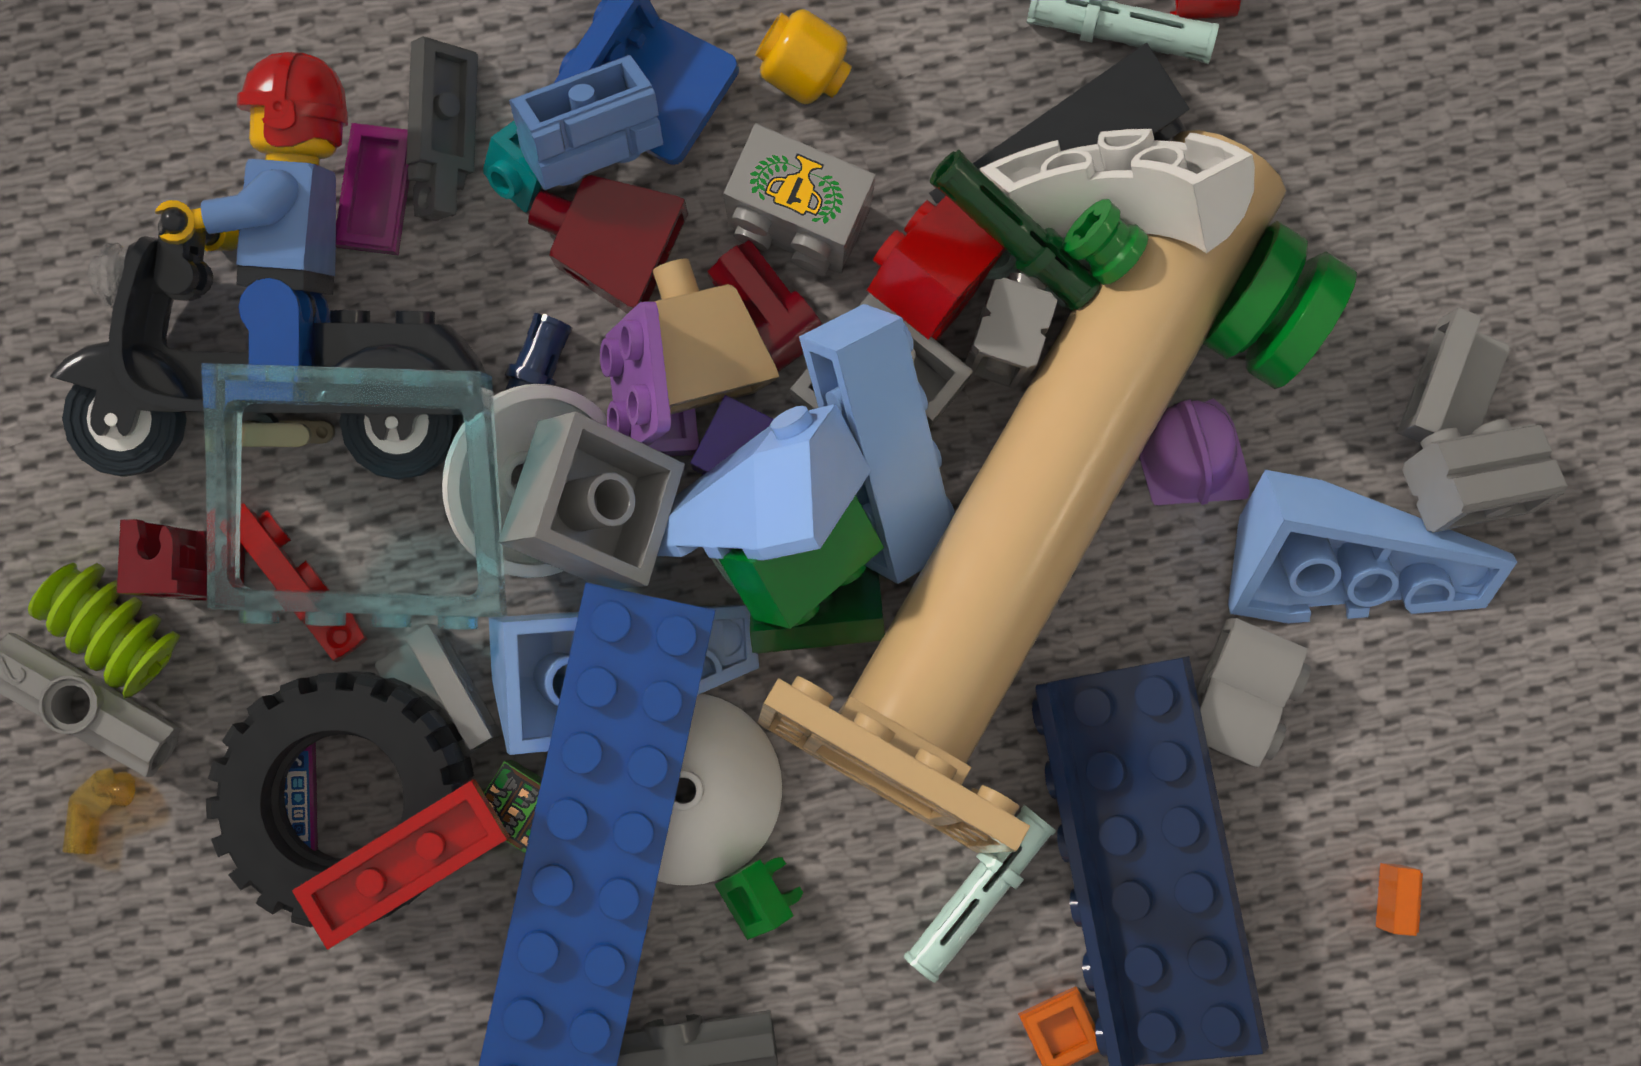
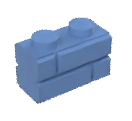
(587, 122)

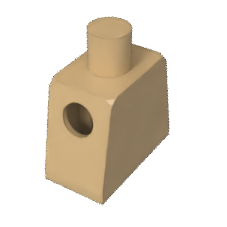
(707, 341)

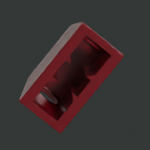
(611, 236)

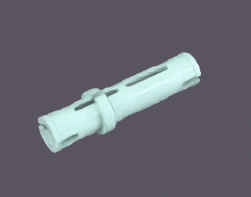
(1127, 25)
(930, 953)

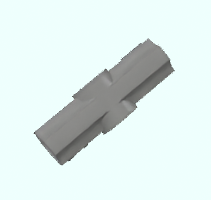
(112, 723)

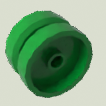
(1282, 307)

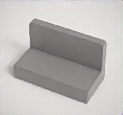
(1454, 378)
(436, 671)

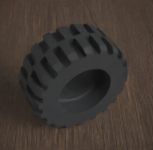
(279, 730)

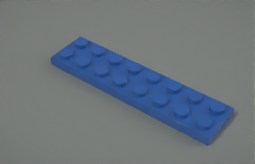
(598, 831)

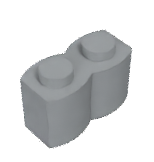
(1247, 689)

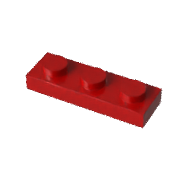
(400, 864)

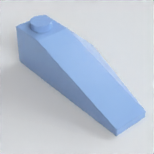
(773, 492)
(1326, 546)
(533, 656)

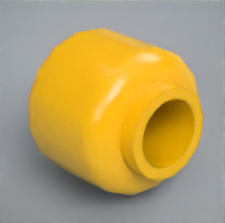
(803, 57)

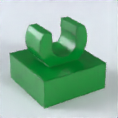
(756, 899)

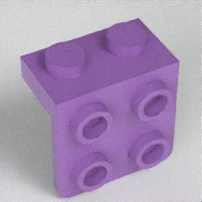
(637, 374)

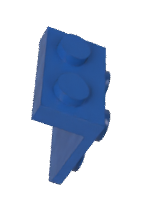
(683, 69)

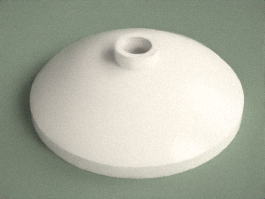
(515, 423)
(734, 797)

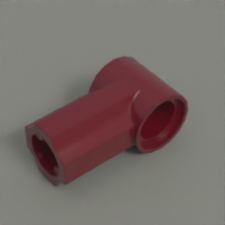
(773, 308)

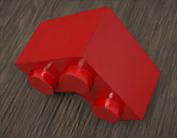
(934, 267)

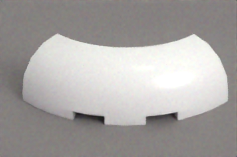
(1165, 187)

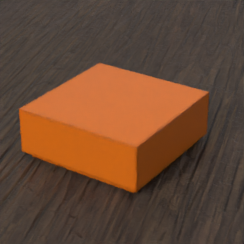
(1399, 899)
(1061, 1029)

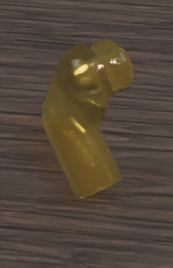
(88, 805)

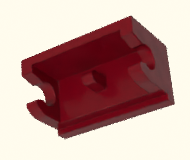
(164, 561)

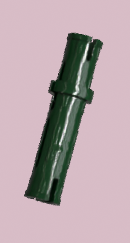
(1036, 249)

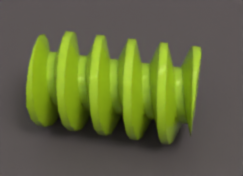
(102, 627)

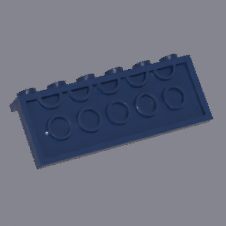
(1149, 866)

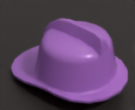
(1194, 456)

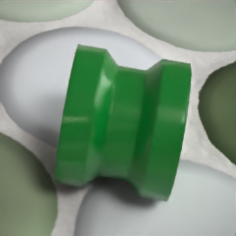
(1105, 242)

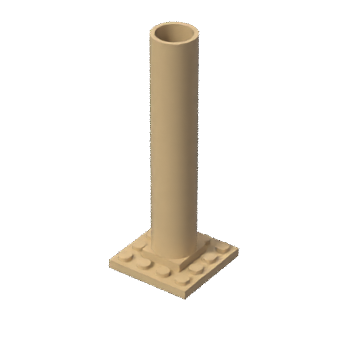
(1021, 538)

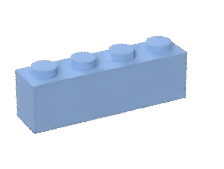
(870, 375)

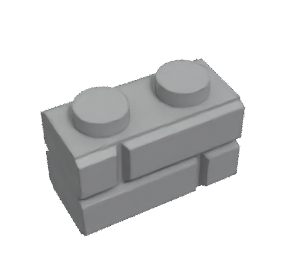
(1011, 330)
(1483, 475)

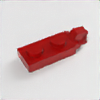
(264, 541)

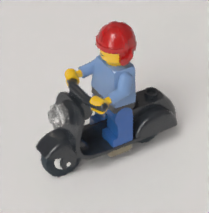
(135, 389)

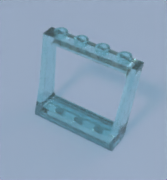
(233, 387)

